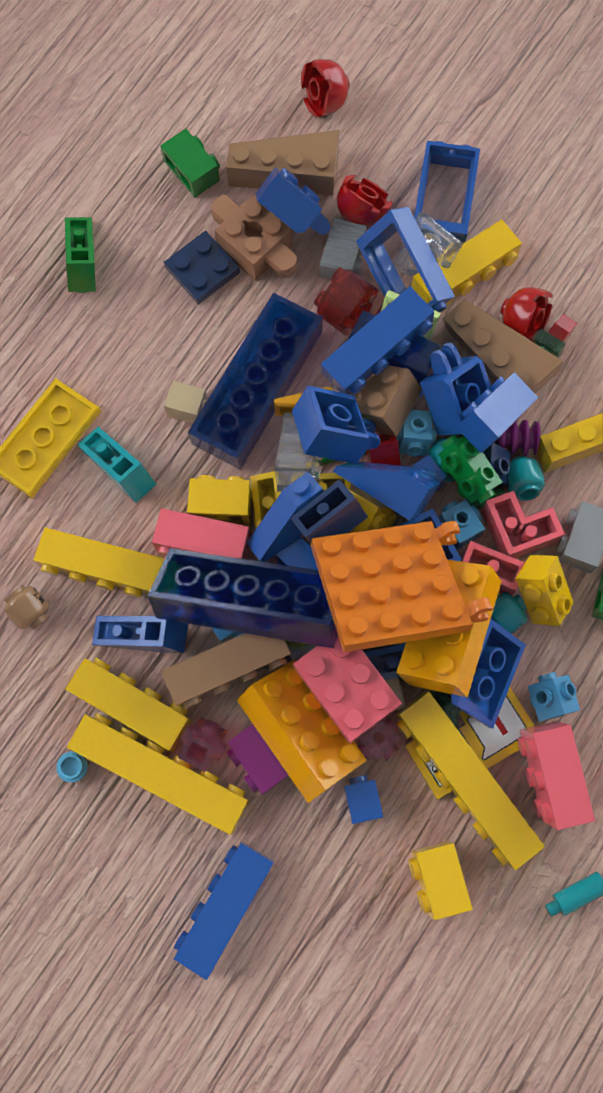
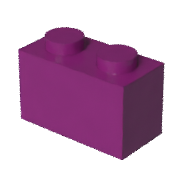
(257, 759)

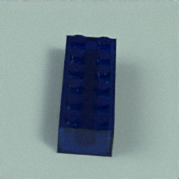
(255, 377)
(243, 597)

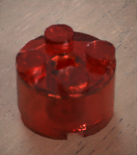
(345, 300)

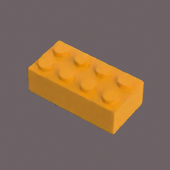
(451, 660)
(299, 732)

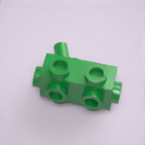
(469, 469)

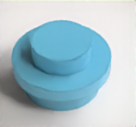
(72, 767)

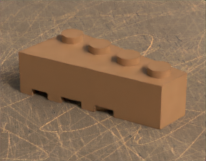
(307, 156)
(501, 347)
(223, 665)

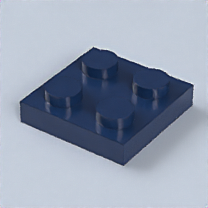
(202, 267)

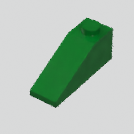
(79, 254)

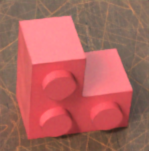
(519, 534)
(504, 565)

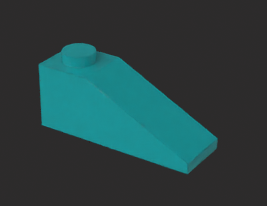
(117, 464)

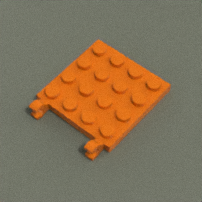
(393, 585)

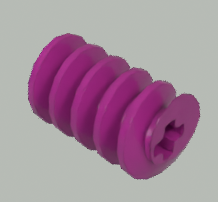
(521, 437)

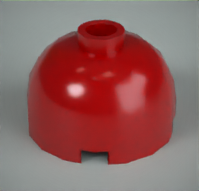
(325, 86)
(362, 201)
(527, 311)

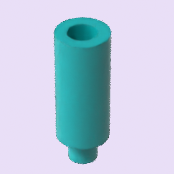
(576, 895)

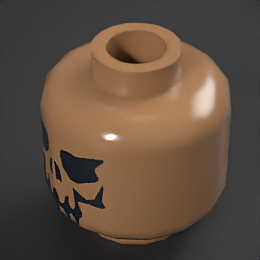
(26, 607)

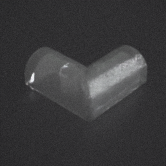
(441, 242)

